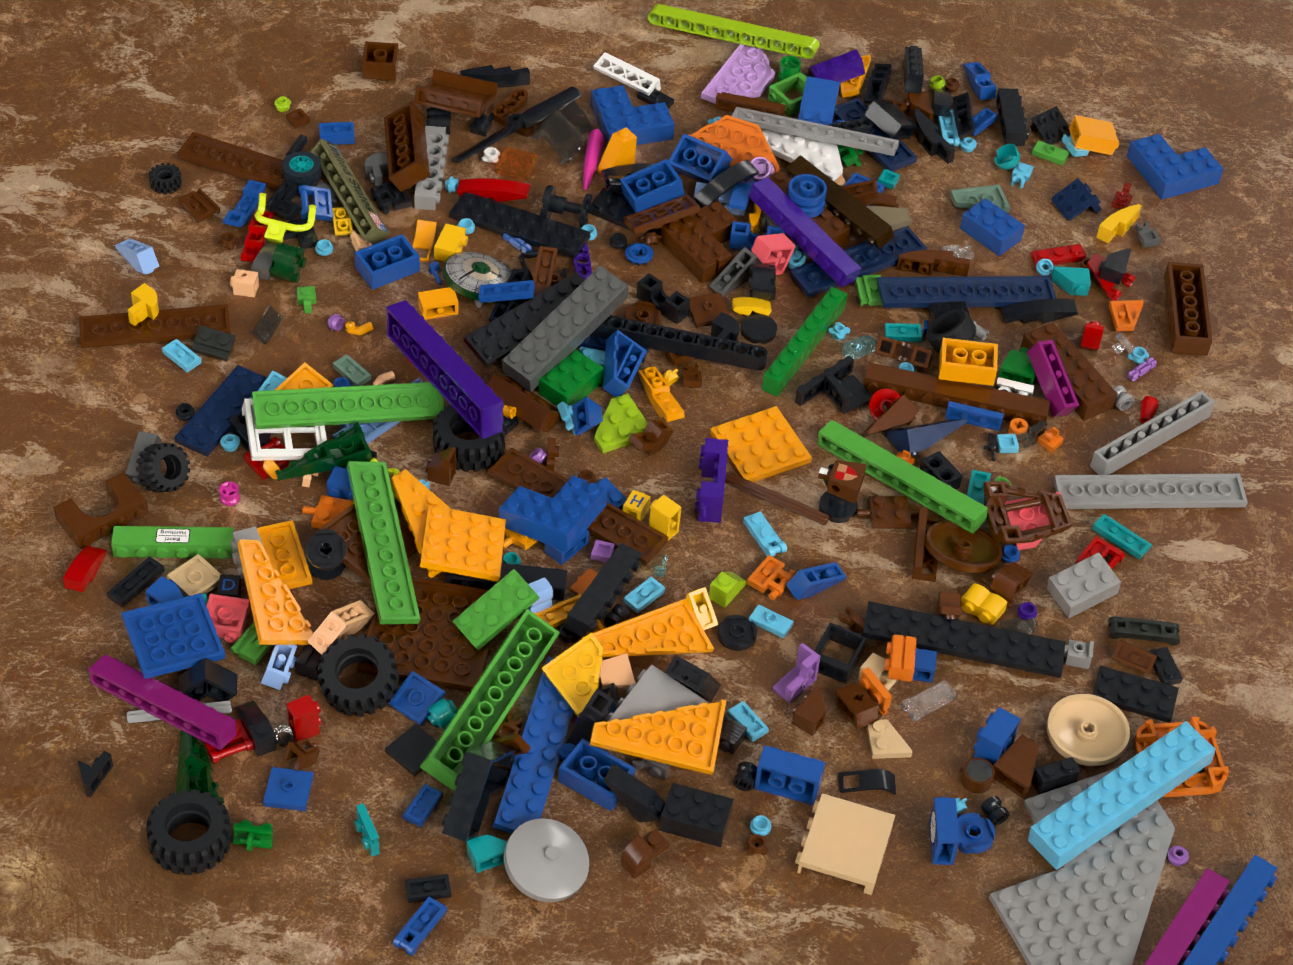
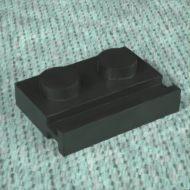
(213, 343)

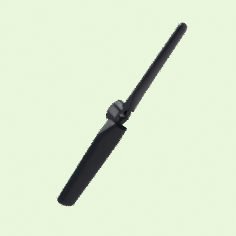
(528, 118)

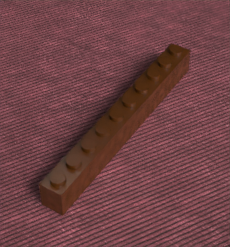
(938, 392)

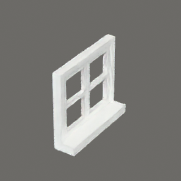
(288, 453)

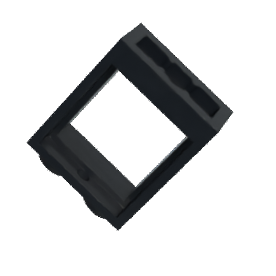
(835, 668)
(693, 678)

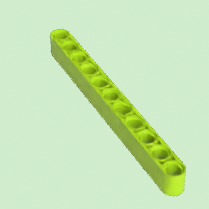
(733, 31)

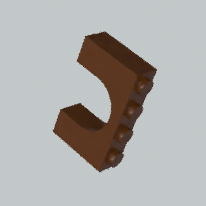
(88, 529)

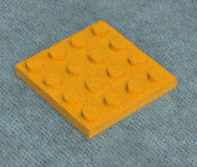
(762, 445)
(463, 543)

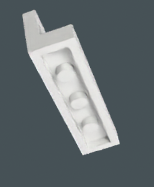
(626, 71)

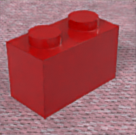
(303, 717)

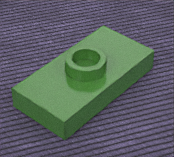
(1050, 153)

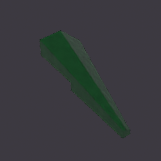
(324, 457)
(194, 768)

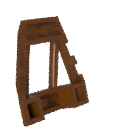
(995, 497)

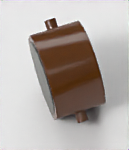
(977, 775)

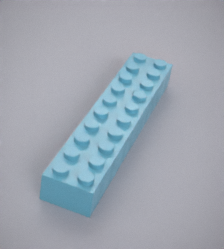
(1121, 795)

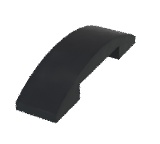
(725, 181)

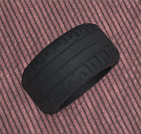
(953, 325)

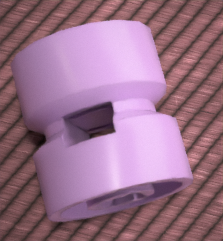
(764, 167)

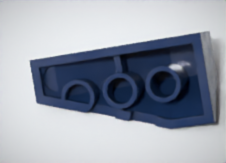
(922, 436)

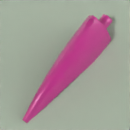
(592, 156)

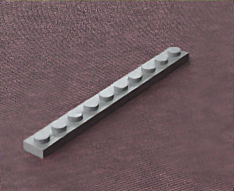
(818, 131)

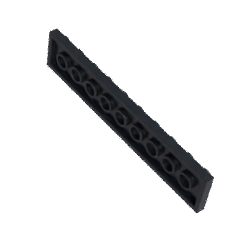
(966, 639)

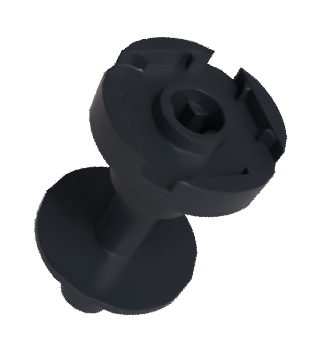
(560, 205)
(836, 507)
(325, 554)

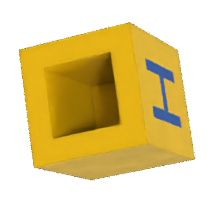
(637, 504)

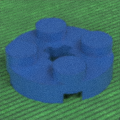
(978, 843)

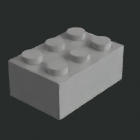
(1083, 585)

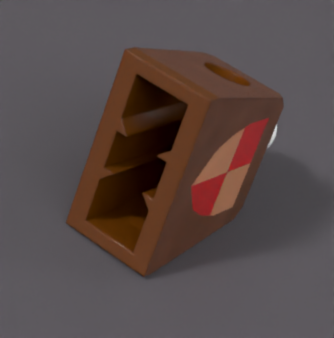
(844, 479)

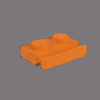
(876, 690)

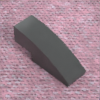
(263, 261)

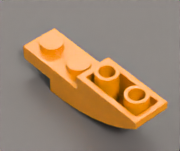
(659, 394)

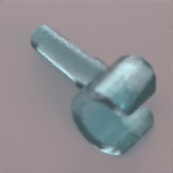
(660, 569)

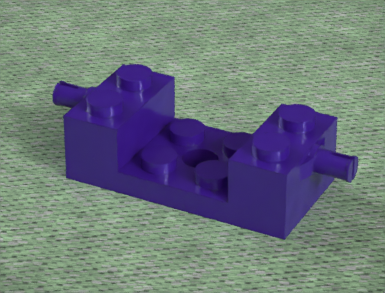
(712, 493)

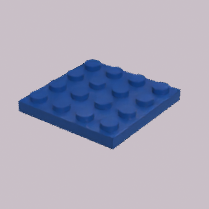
(172, 635)

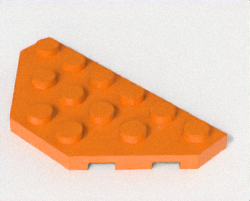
(739, 138)

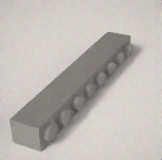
(1152, 434)

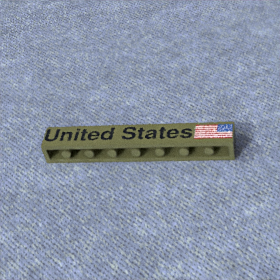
(350, 192)

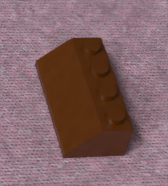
(528, 405)

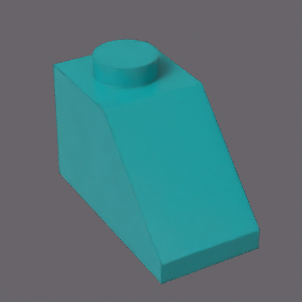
(1072, 280)
(485, 852)

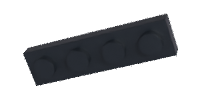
(815, 385)

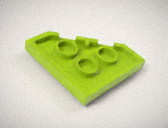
(618, 423)

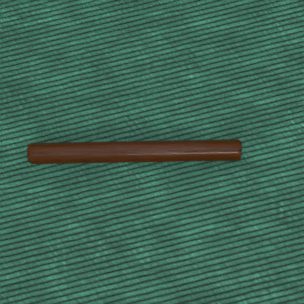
(776, 498)

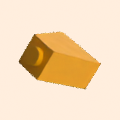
(619, 151)

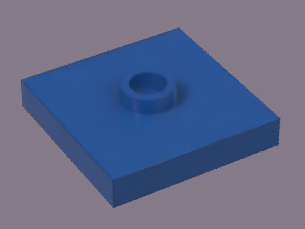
(416, 697)
(288, 789)

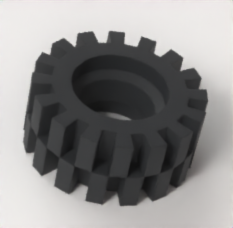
(165, 185)

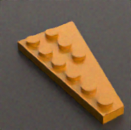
(272, 603)

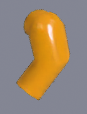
(358, 330)
(270, 468)

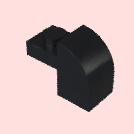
(725, 327)

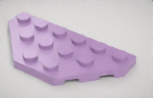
(743, 74)

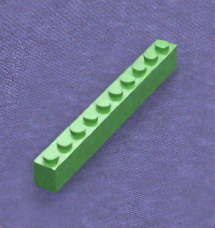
(903, 476)

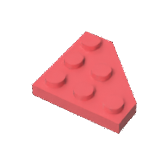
(1028, 519)

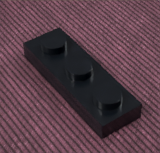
(135, 581)

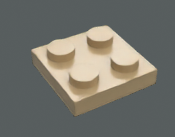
(195, 576)

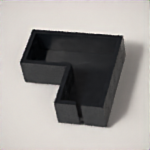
(474, 788)

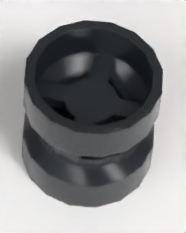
(618, 615)
(745, 776)
(996, 813)

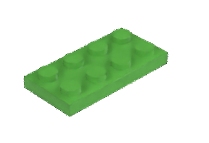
(496, 609)

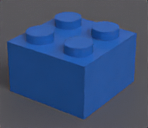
(996, 736)

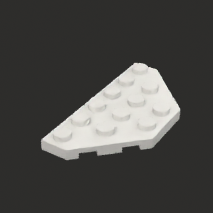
(819, 153)

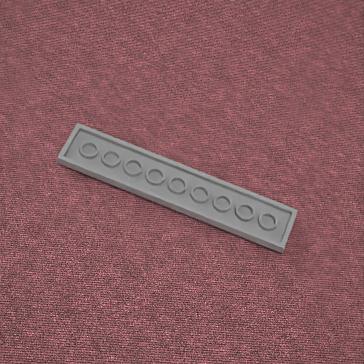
(1151, 491)

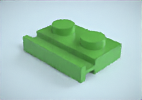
(868, 290)
(248, 646)

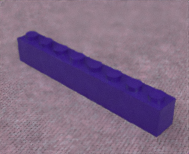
(804, 232)

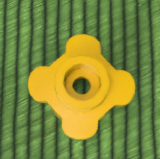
(671, 376)

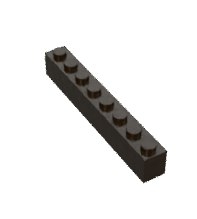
(846, 207)

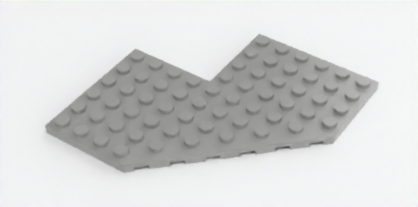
(1096, 901)

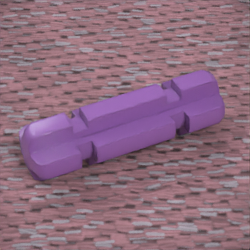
(1141, 369)

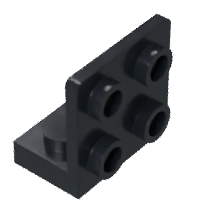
(846, 393)

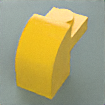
(144, 304)

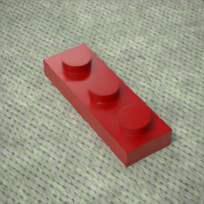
(1060, 255)

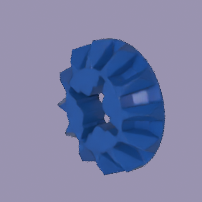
(636, 249)

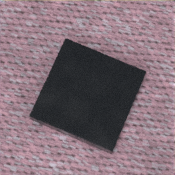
(411, 749)

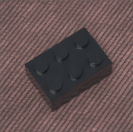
(696, 814)

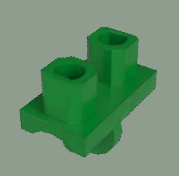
(852, 157)
(253, 835)

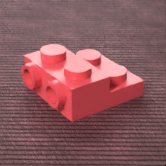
(228, 616)

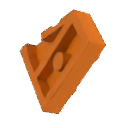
(1125, 314)

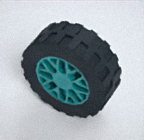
(301, 168)

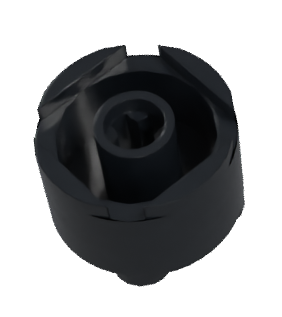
(763, 282)

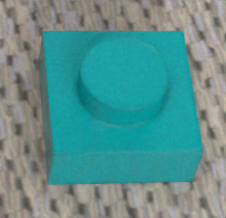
(889, 179)

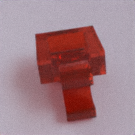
(1122, 199)

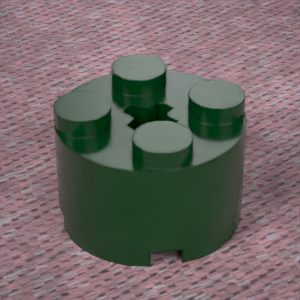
(288, 262)

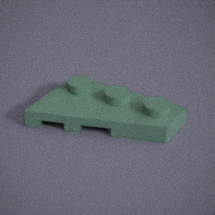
(971, 196)

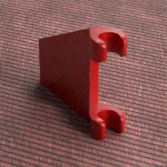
(1113, 294)

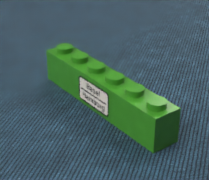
(172, 542)

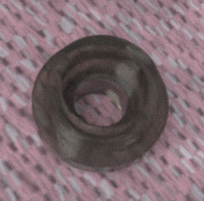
(289, 735)

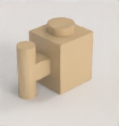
(877, 665)

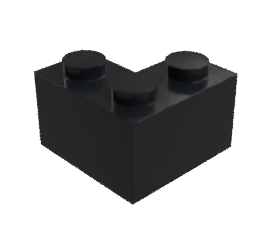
(208, 680)

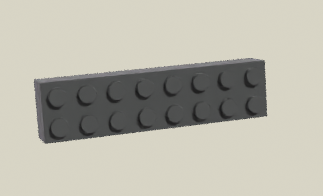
(565, 328)

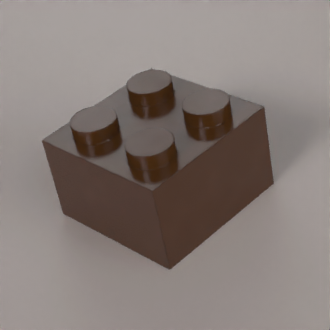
(380, 60)

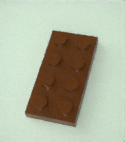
(661, 214)

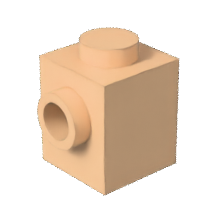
(245, 283)

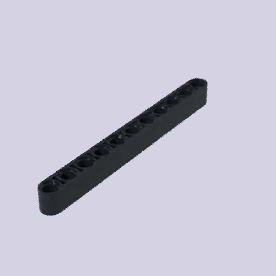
(686, 343)

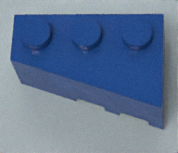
(621, 363)

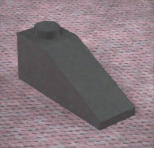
(735, 273)

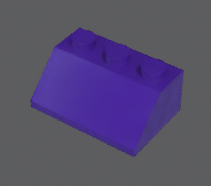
(839, 68)

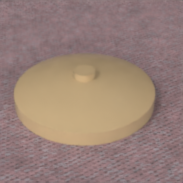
(1088, 729)

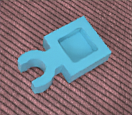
(1070, 146)
(1021, 174)
(567, 415)

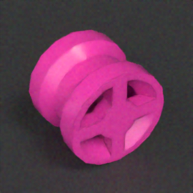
(225, 490)

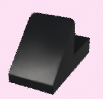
(95, 774)

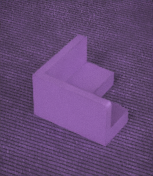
(800, 676)

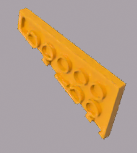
(658, 632)

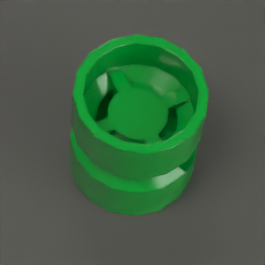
(788, 66)

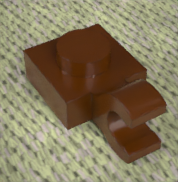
(854, 622)

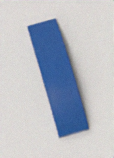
(739, 197)
(246, 206)

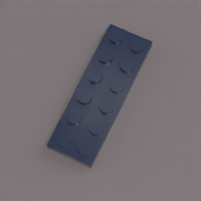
(856, 110)
(212, 419)

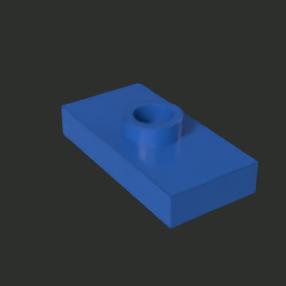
(983, 120)
(422, 805)

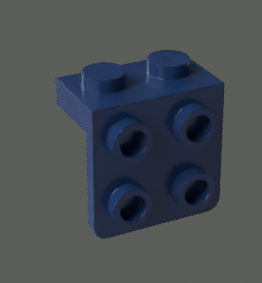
(1075, 199)

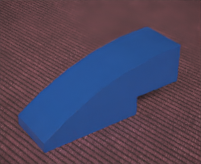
(980, 80)

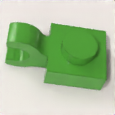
(306, 297)

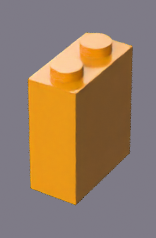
(1093, 135)

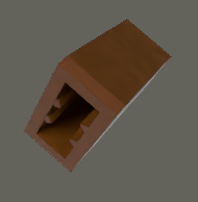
(1017, 765)

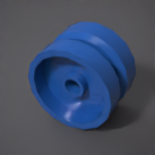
(808, 193)

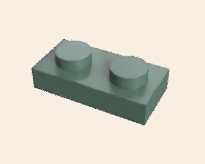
(352, 371)

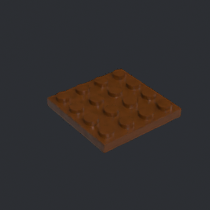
(348, 528)

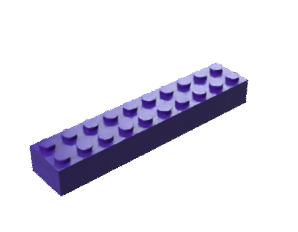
(445, 369)

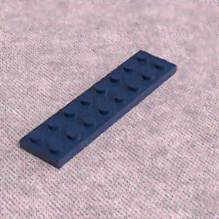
(815, 280)

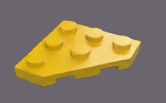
(577, 672)

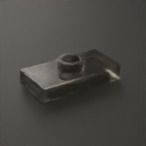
(267, 324)

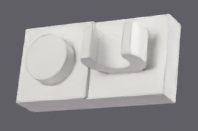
(1016, 387)

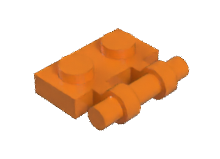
(765, 575)

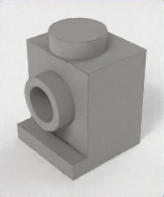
(1079, 653)

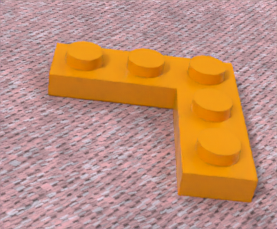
(557, 614)

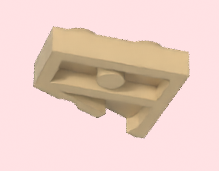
(886, 741)

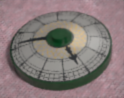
(470, 270)

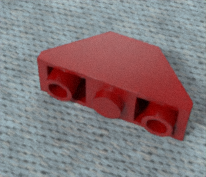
(1091, 335)

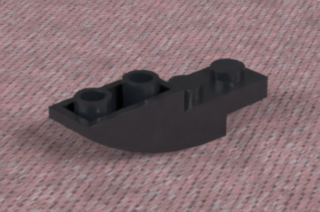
(929, 138)

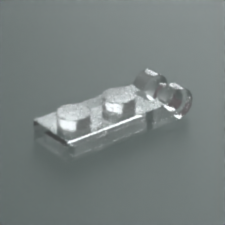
(929, 700)

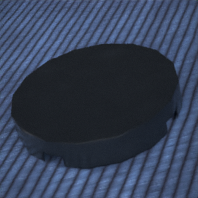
(758, 328)
(737, 633)

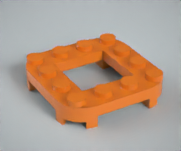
(1203, 783)

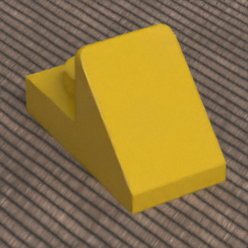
(702, 608)

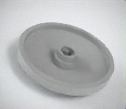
(546, 860)

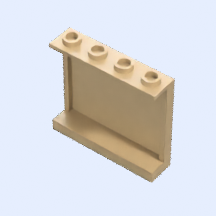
(846, 841)

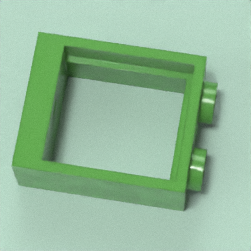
(777, 91)

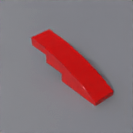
(499, 189)
(255, 238)

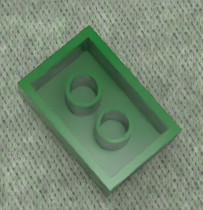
(571, 379)

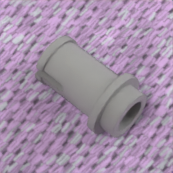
(981, 332)

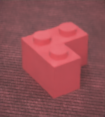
(774, 250)

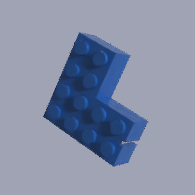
(614, 112)
(1173, 173)
(557, 519)

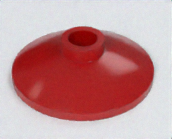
(880, 398)

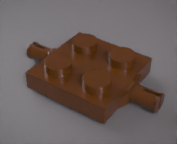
(889, 512)

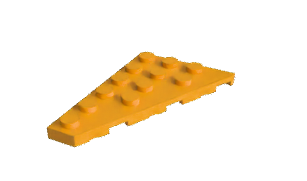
(415, 501)
(674, 737)

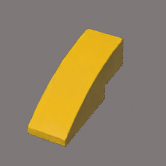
(1118, 223)

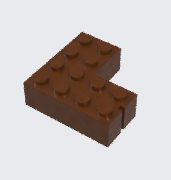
(698, 240)

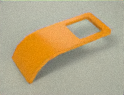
(425, 237)

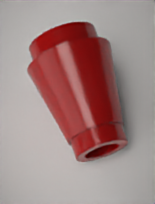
(1148, 408)

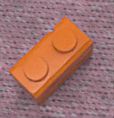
(901, 657)

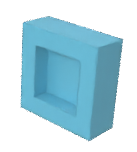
(1007, 443)

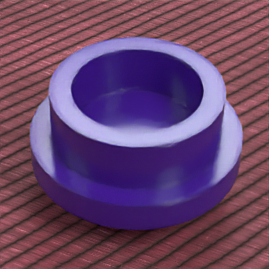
(1027, 611)

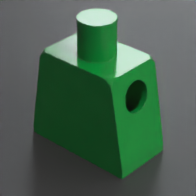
(1018, 367)

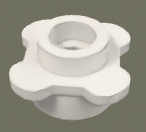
(491, 155)

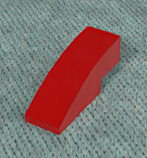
(84, 568)

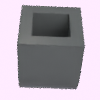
(376, 167)

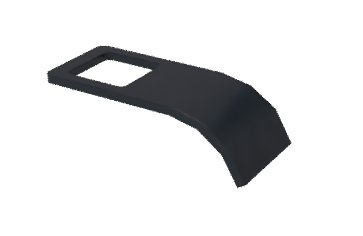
(870, 780)

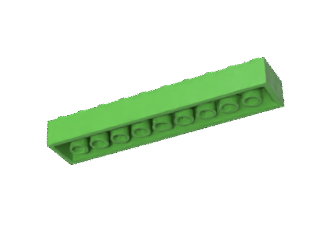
(491, 696)

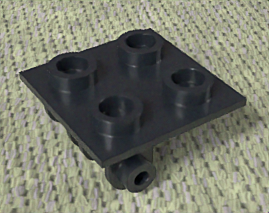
(1050, 125)

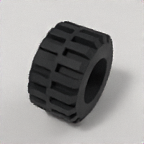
(150, 467)

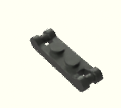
(1144, 630)

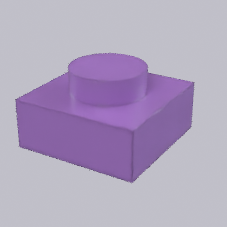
(602, 551)

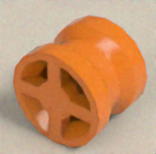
(1018, 426)

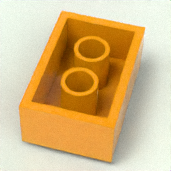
(968, 361)

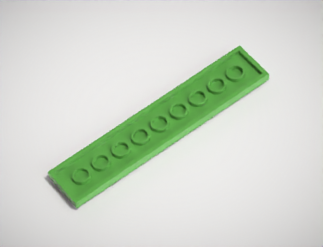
(346, 405)
(383, 543)

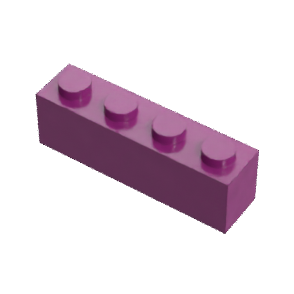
(1053, 378)

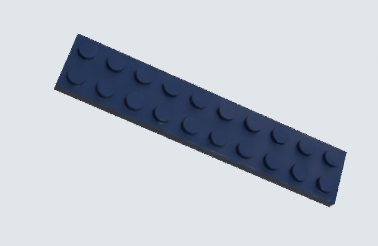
(976, 291)

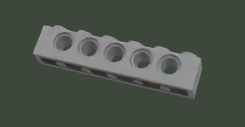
(426, 191)

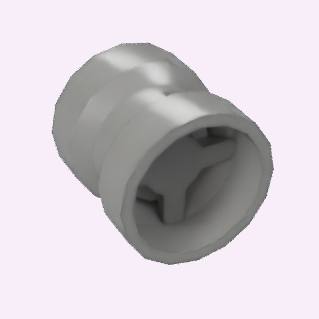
(1123, 400)

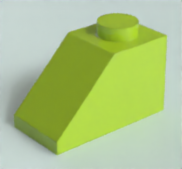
(725, 588)

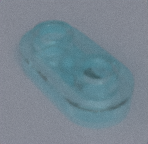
(859, 347)

